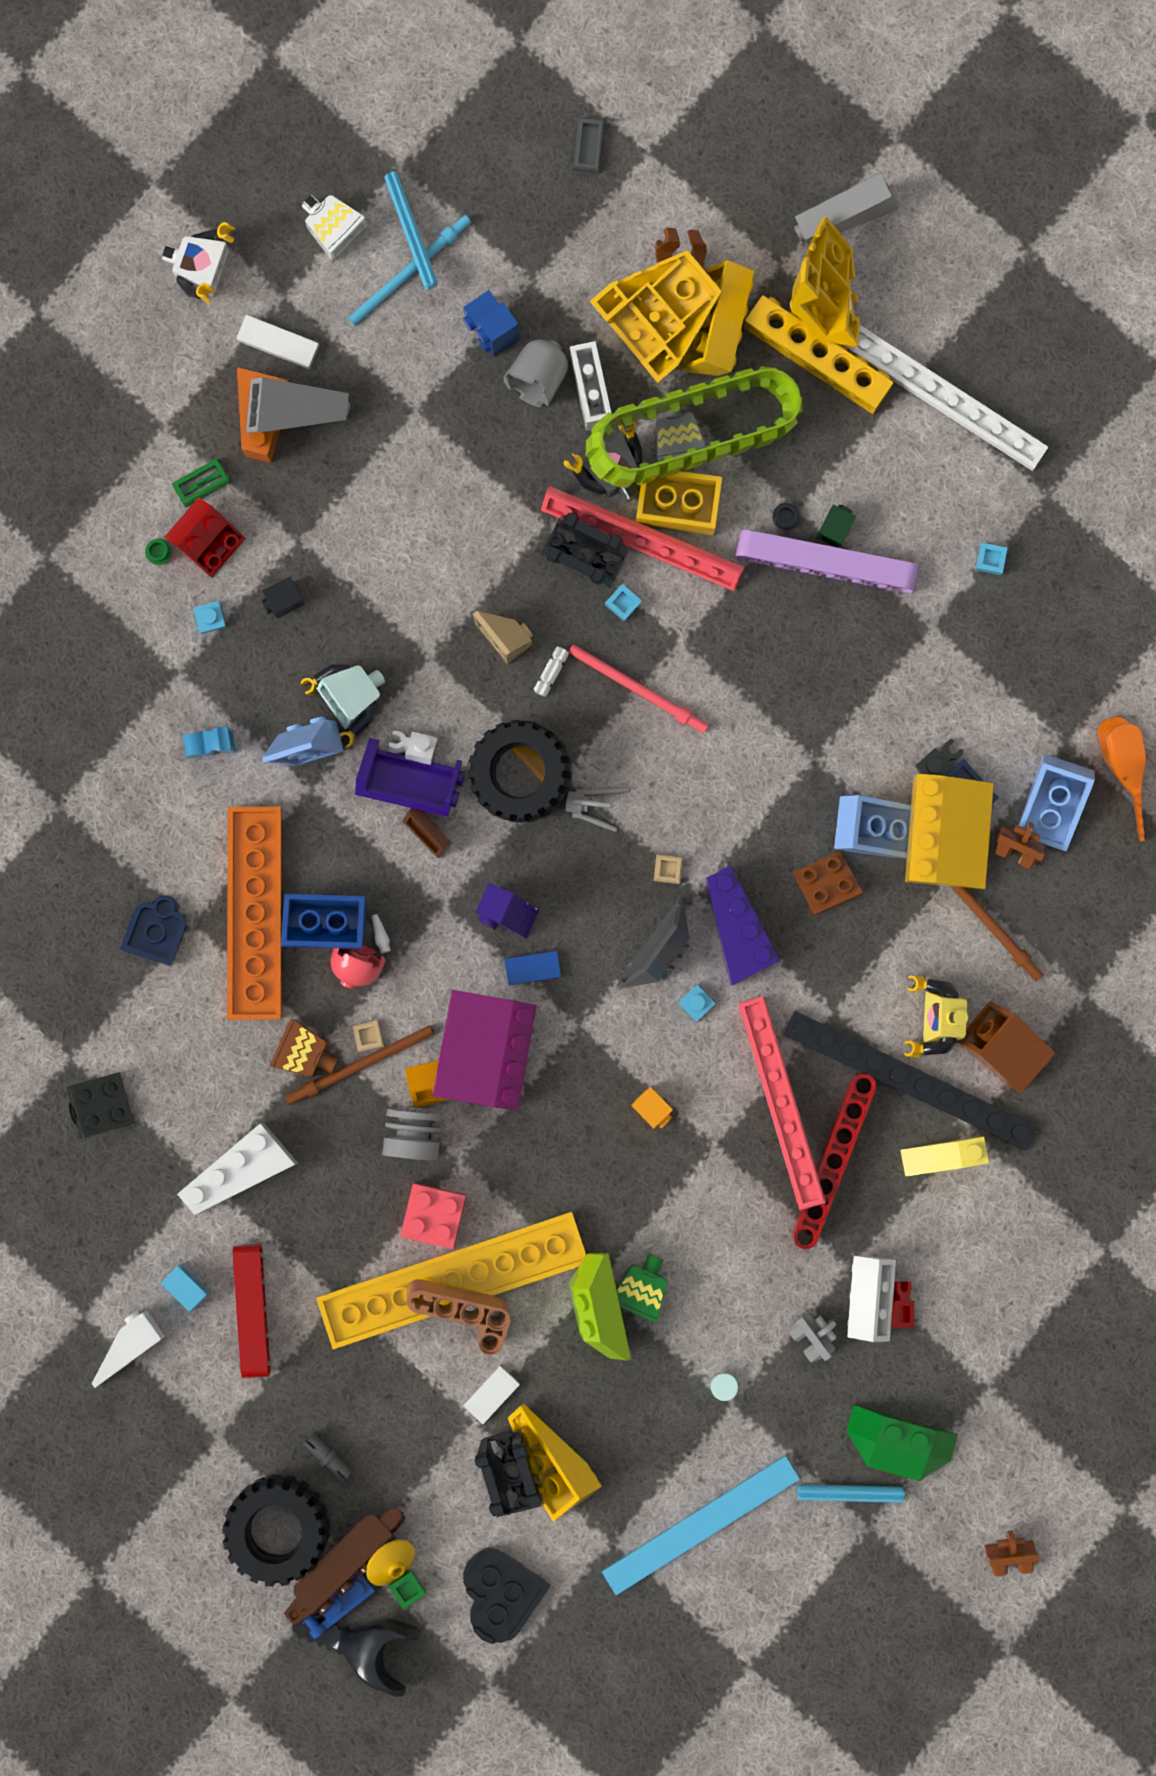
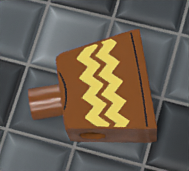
(302, 1051)

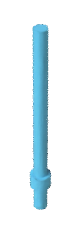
(446, 237)

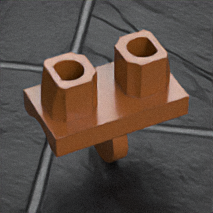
(1022, 840)
(1011, 1552)

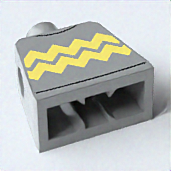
(676, 434)

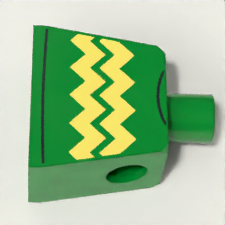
(643, 1289)

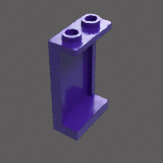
(408, 782)

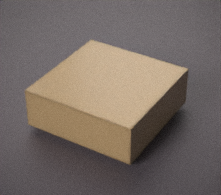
(668, 869)
(368, 1036)

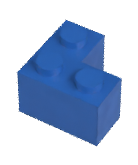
(492, 323)

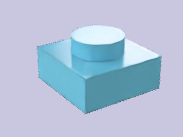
(991, 558)
(623, 602)
(209, 617)
(696, 1003)

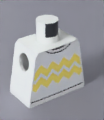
(333, 224)

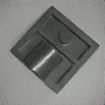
(99, 1105)

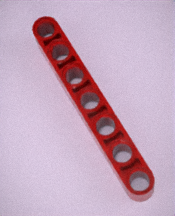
(844, 1151)

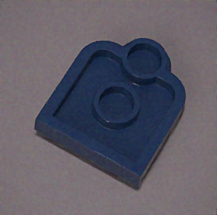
(155, 931)

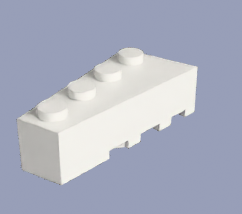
(241, 1167)

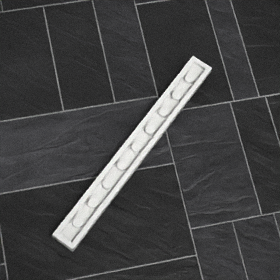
(949, 399)

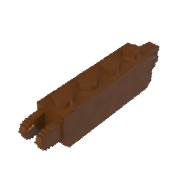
(342, 1565)

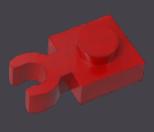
(902, 1307)

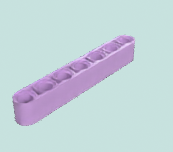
(827, 560)

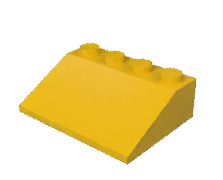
(949, 831)

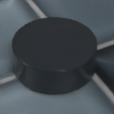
(785, 516)

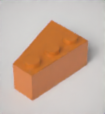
(254, 445)

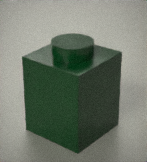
(836, 525)

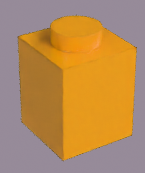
(652, 1108)

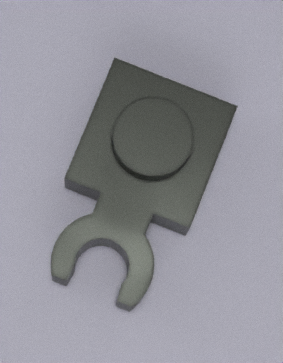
(936, 762)

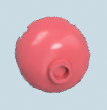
(356, 966)

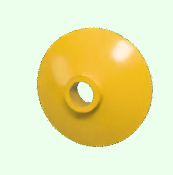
(390, 1562)

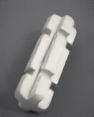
(551, 671)

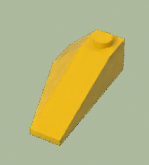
(561, 1472)

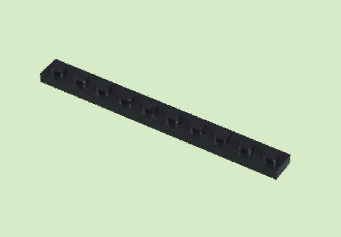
(910, 1080)

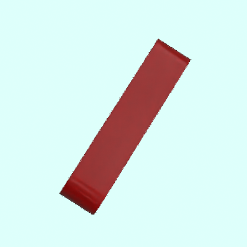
(250, 1311)

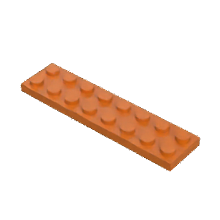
(254, 913)

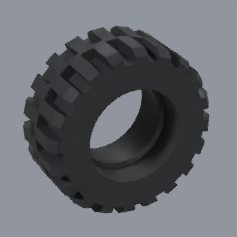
(484, 764)
(259, 1563)

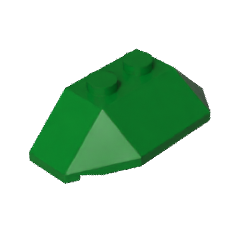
(899, 1443)

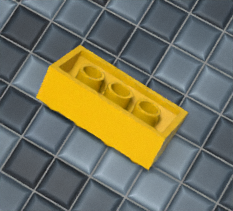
(721, 332)

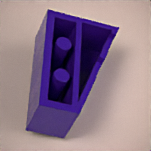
(505, 910)

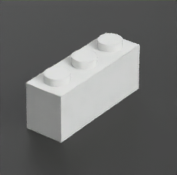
(589, 383)
(871, 1298)

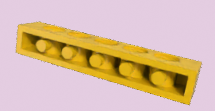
(823, 368)

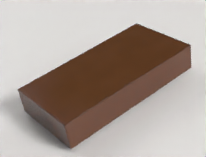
(427, 832)

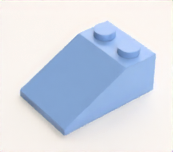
(305, 743)
(1057, 800)
(872, 826)

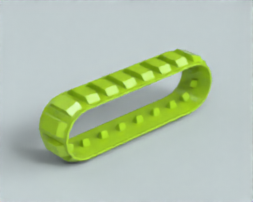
(765, 377)

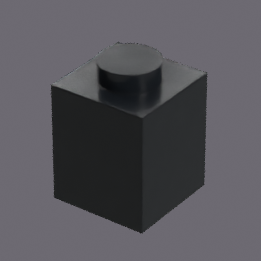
(282, 598)

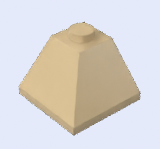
(504, 634)

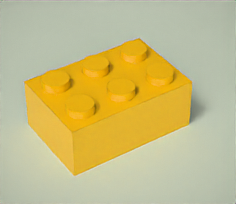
(680, 503)

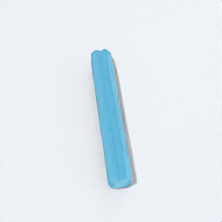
(850, 1493)

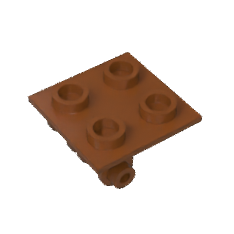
(827, 883)

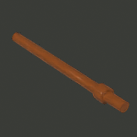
(1020, 956)
(313, 1087)

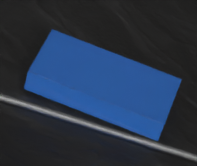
(532, 968)

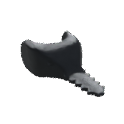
(364, 1649)

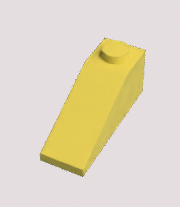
(945, 1156)

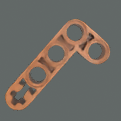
(456, 1312)

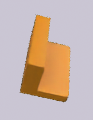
(421, 1083)

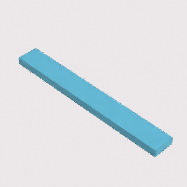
(700, 1525)

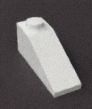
(131, 1341)

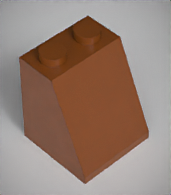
(1006, 1046)

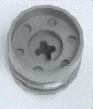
(412, 1134)

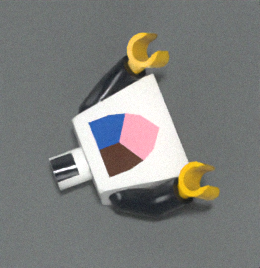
(200, 261)

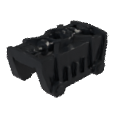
(589, 538)
(498, 1480)

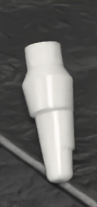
(381, 937)

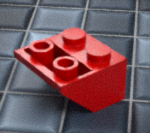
(205, 537)

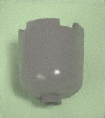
(538, 372)

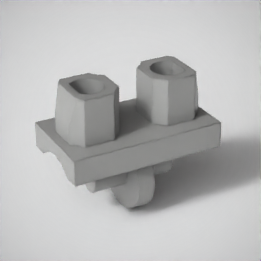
(817, 1332)

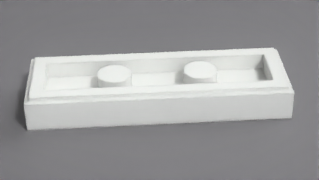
(277, 342)

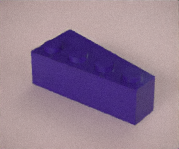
(738, 928)

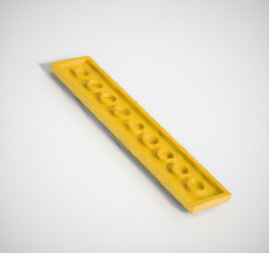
(481, 1267)

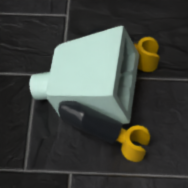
(349, 695)

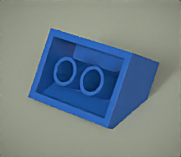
(324, 921)

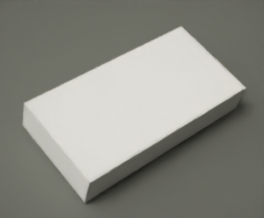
(491, 1394)

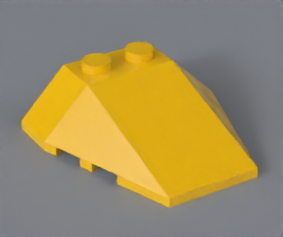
(824, 289)
(659, 310)

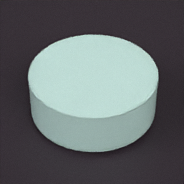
(724, 1386)

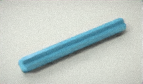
(411, 230)

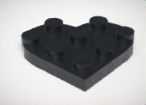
(502, 1594)

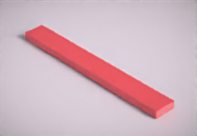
(645, 539)
(782, 1103)

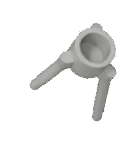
(580, 801)

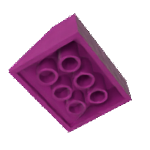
(484, 1050)

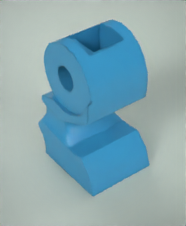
(207, 742)

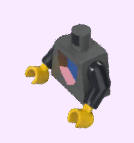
(624, 451)

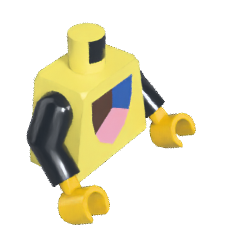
(943, 1017)

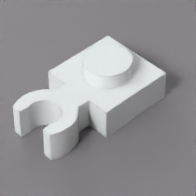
(417, 747)

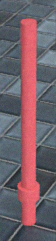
(682, 714)

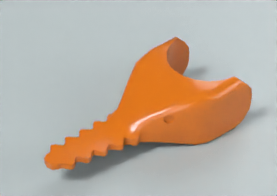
(1126, 758)

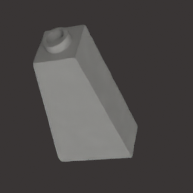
(849, 208)
(290, 405)

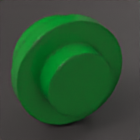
(158, 551)

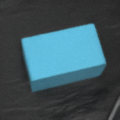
(185, 1287)

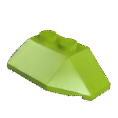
(598, 1307)

